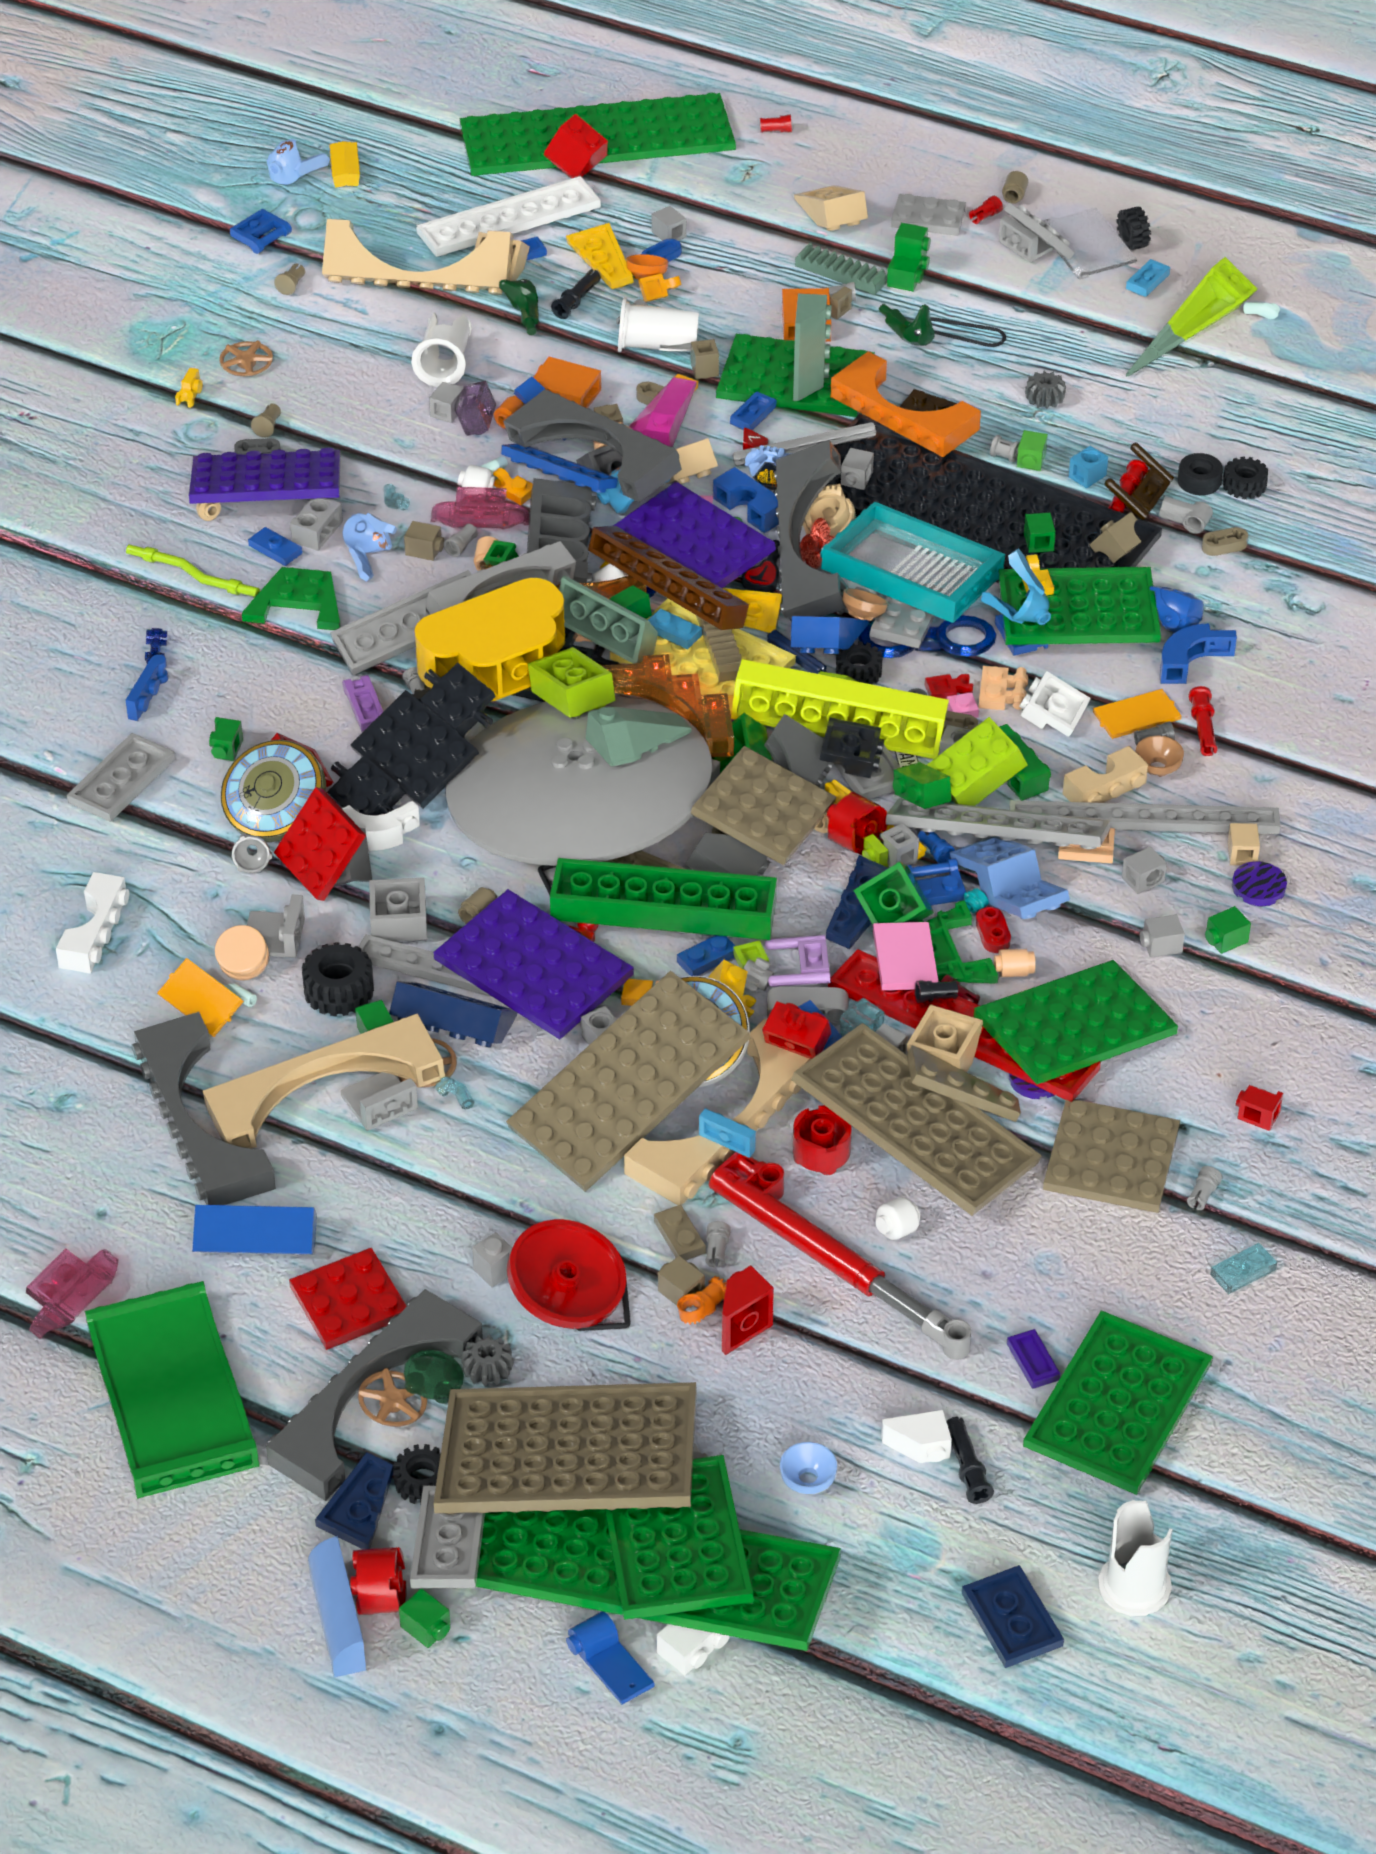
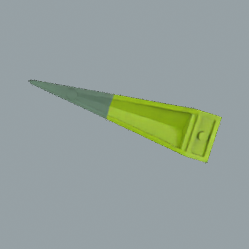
(1214, 297)

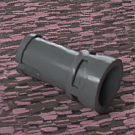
(1165, 729)

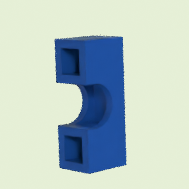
(737, 489)

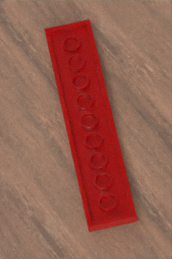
(861, 979)

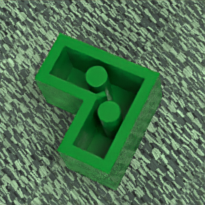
(909, 257)

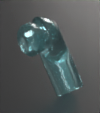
(395, 500)
(457, 1088)

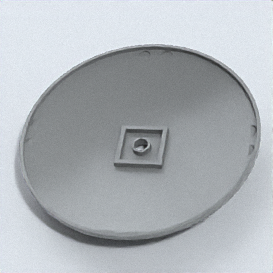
(540, 804)

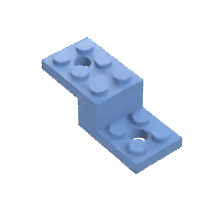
(1010, 877)

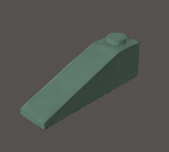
(626, 733)

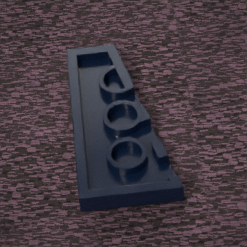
(850, 917)

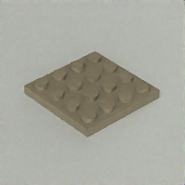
(763, 805)
(1111, 1155)

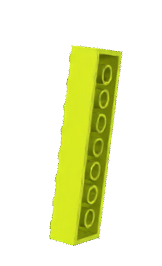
(907, 720)

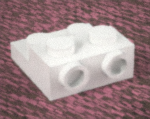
(1053, 704)

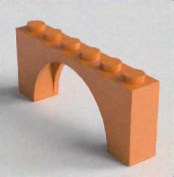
(935, 430)

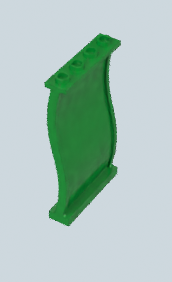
(171, 1389)

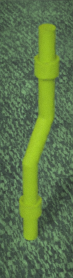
(152, 555)

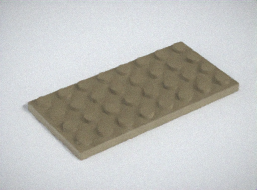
(628, 1080)
(929, 1133)

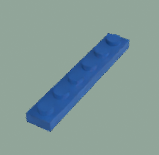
(563, 468)

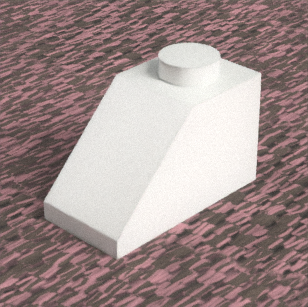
(918, 1436)

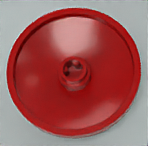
(566, 1273)

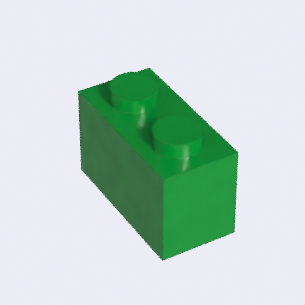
(922, 785)

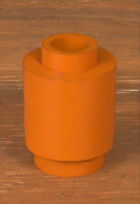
(506, 409)

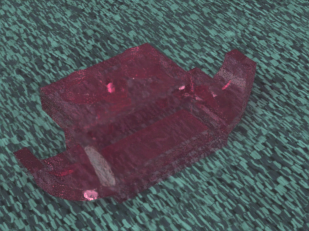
(480, 508)
(69, 1288)

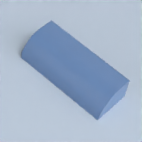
(336, 1608)

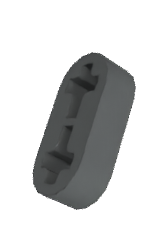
(263, 445)

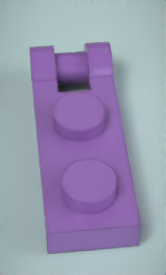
(363, 700)

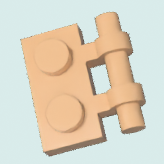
(995, 684)

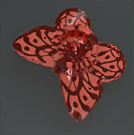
(813, 543)

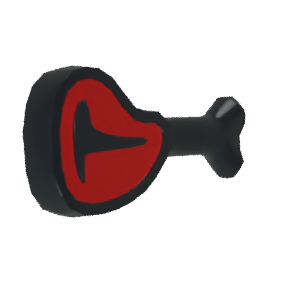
(765, 575)

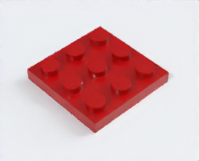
(319, 844)
(348, 1298)

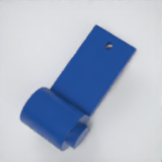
(599, 1647)

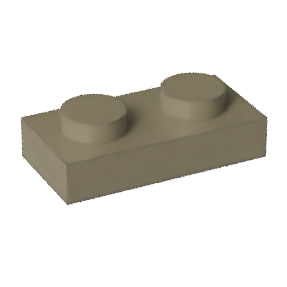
(679, 1233)

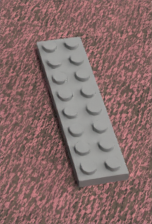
(1005, 823)

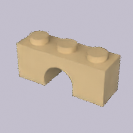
(1123, 773)

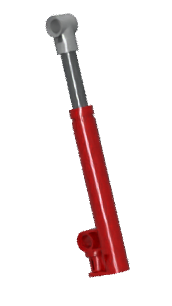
(757, 1191)

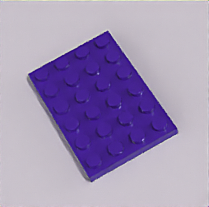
(265, 476)
(697, 534)
(533, 963)

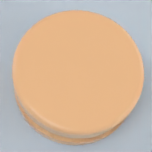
(242, 952)

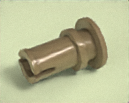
(287, 281)
(264, 423)

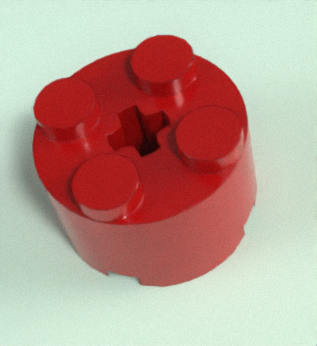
(854, 820)
(821, 1140)
(378, 1580)

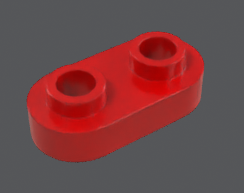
(993, 929)

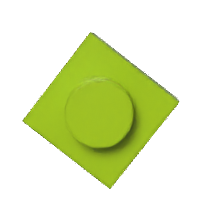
(875, 850)
(749, 951)

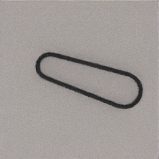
(969, 325)

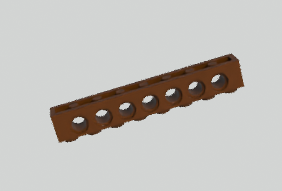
(668, 577)

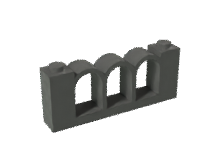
(562, 514)

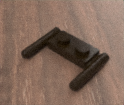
(1148, 489)

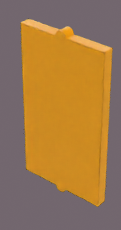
(1136, 713)
(196, 991)

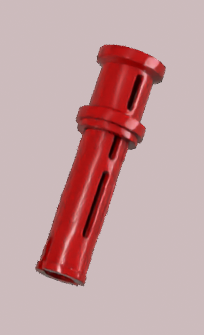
(1128, 481)
(1203, 712)

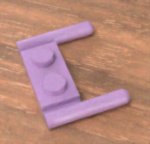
(812, 958)

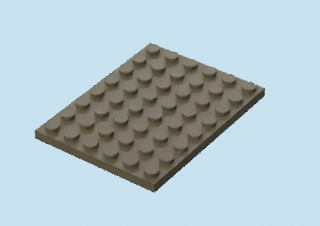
(567, 1448)

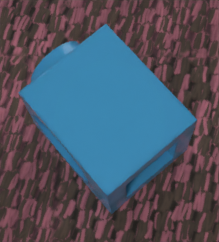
(1088, 467)

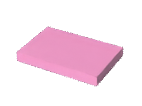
(904, 954)

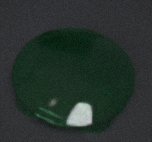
(432, 1375)

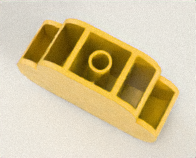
(494, 635)

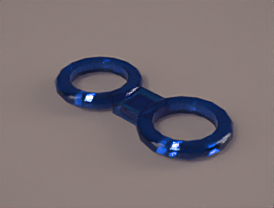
(937, 639)

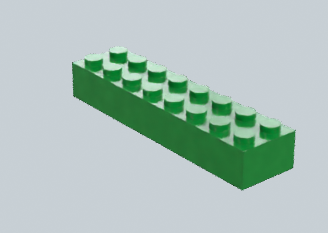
(663, 898)

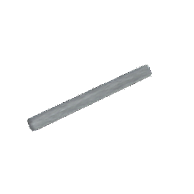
(836, 437)

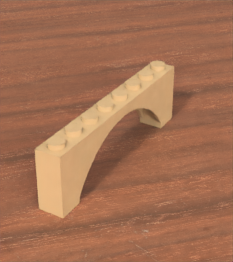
(480, 270)
(395, 1048)
(683, 1165)

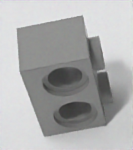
(316, 522)

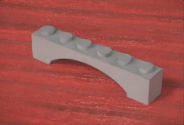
(546, 563)

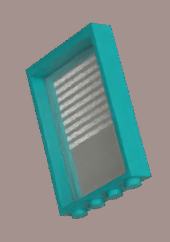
(912, 561)

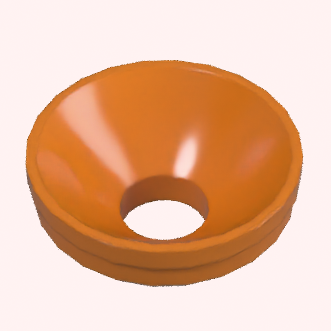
(646, 265)

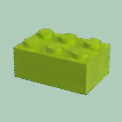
(571, 682)
(979, 763)

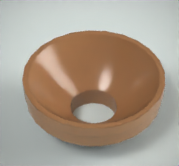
(864, 604)
(1161, 750)

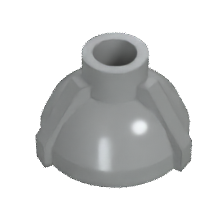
(248, 860)

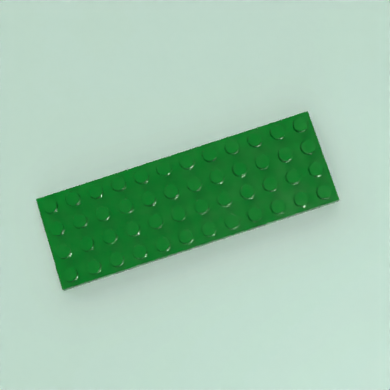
(632, 129)
(571, 1562)

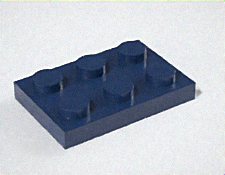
(1012, 1616)

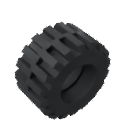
(337, 979)

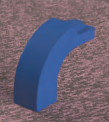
(1190, 644)

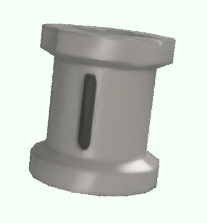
(1004, 448)

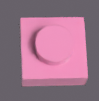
(963, 704)

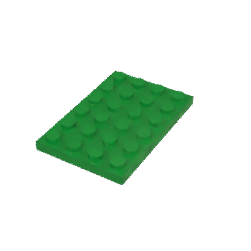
(768, 368)
(1086, 607)
(1075, 1021)
(1118, 1402)
(681, 1555)

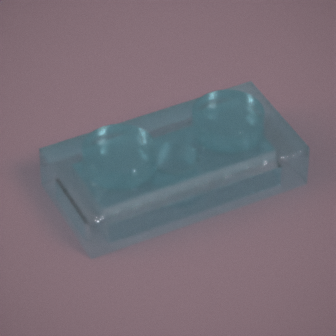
(1243, 1268)

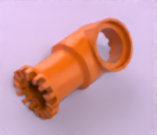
(705, 1301)

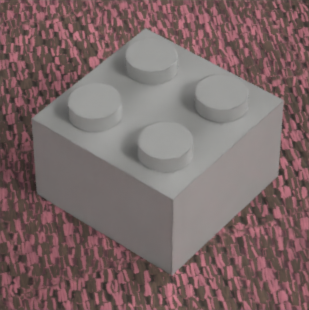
(398, 909)

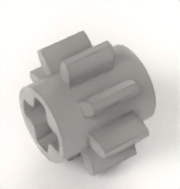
(757, 974)

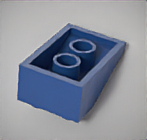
(825, 633)

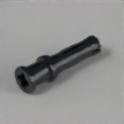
(571, 298)
(971, 1470)

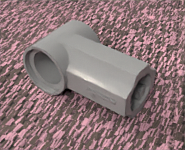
(1192, 516)

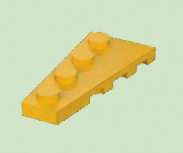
(602, 253)

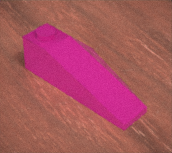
(666, 411)

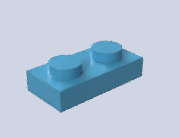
(1148, 278)
(675, 628)
(727, 1132)

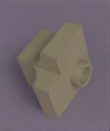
(1117, 538)

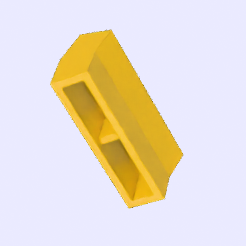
(345, 164)

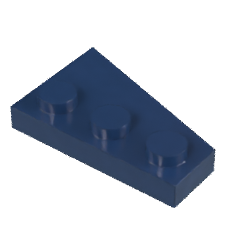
(358, 1502)

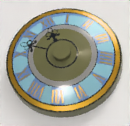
(269, 788)

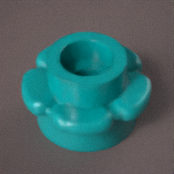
(975, 900)

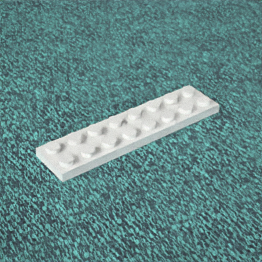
(509, 215)

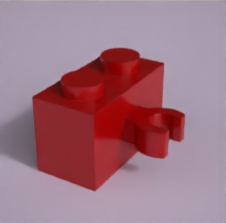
(796, 1030)

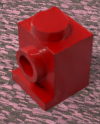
(1259, 1107)

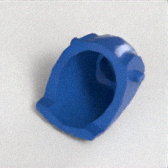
(1177, 608)

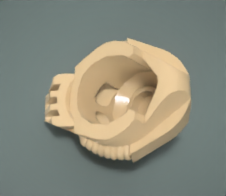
(833, 508)

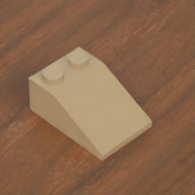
(834, 206)

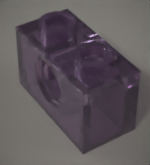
(476, 408)

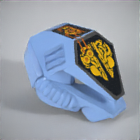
(763, 464)

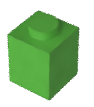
(1032, 450)

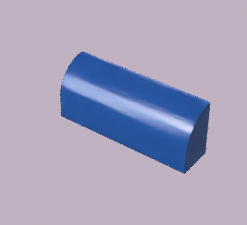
(254, 1229)

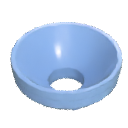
(808, 1458)

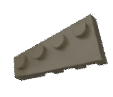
(955, 1083)

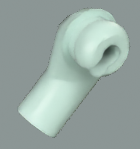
(1265, 310)
(500, 462)
(248, 997)

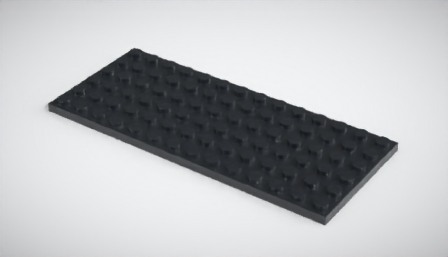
(984, 501)

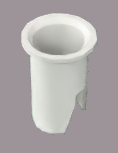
(656, 328)
(426, 354)
(1145, 1582)

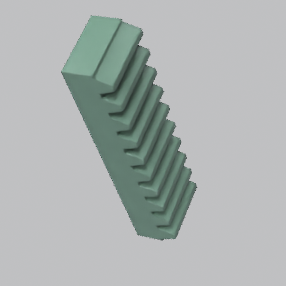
(840, 269)

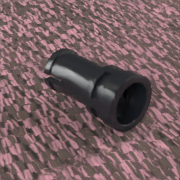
(928, 991)

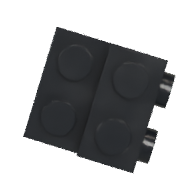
(852, 746)

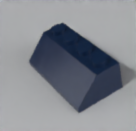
(452, 1013)

